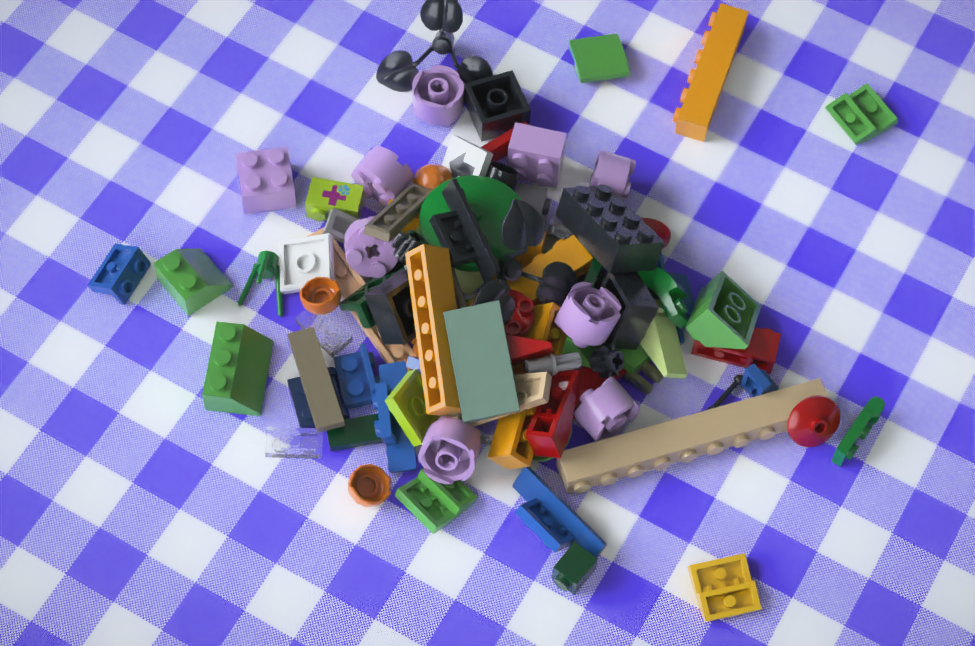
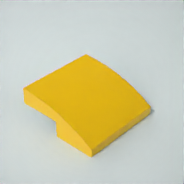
(724, 587)

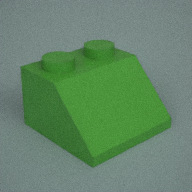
(191, 278)

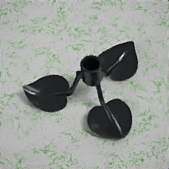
(398, 68)
(519, 230)

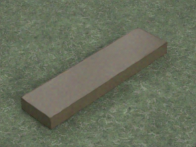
(397, 213)
(315, 379)

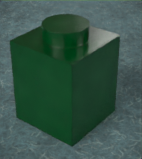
(574, 568)

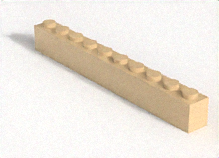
(682, 438)

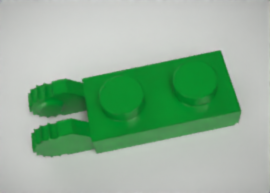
(859, 429)

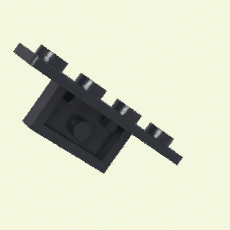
(463, 235)

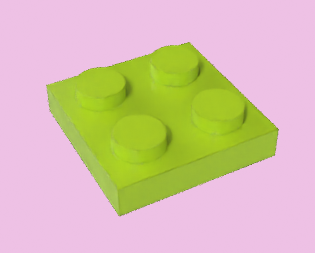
(409, 407)

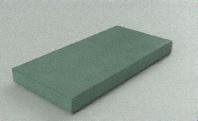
(481, 362)

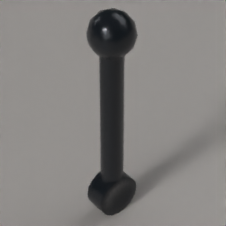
(737, 381)

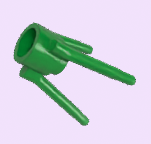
(265, 268)

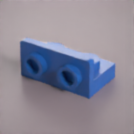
(120, 272)
(356, 377)

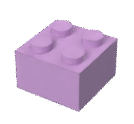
(537, 154)
(265, 180)

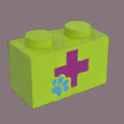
(330, 194)

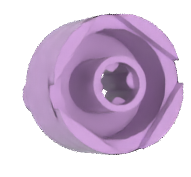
(438, 95)
(614, 172)
(382, 175)
(364, 261)
(588, 314)
(606, 410)
(449, 450)

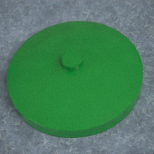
(487, 199)

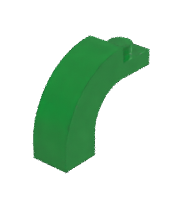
(669, 292)

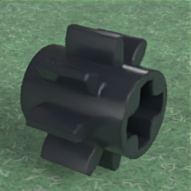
(405, 243)
(606, 361)

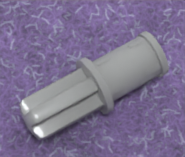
(553, 364)

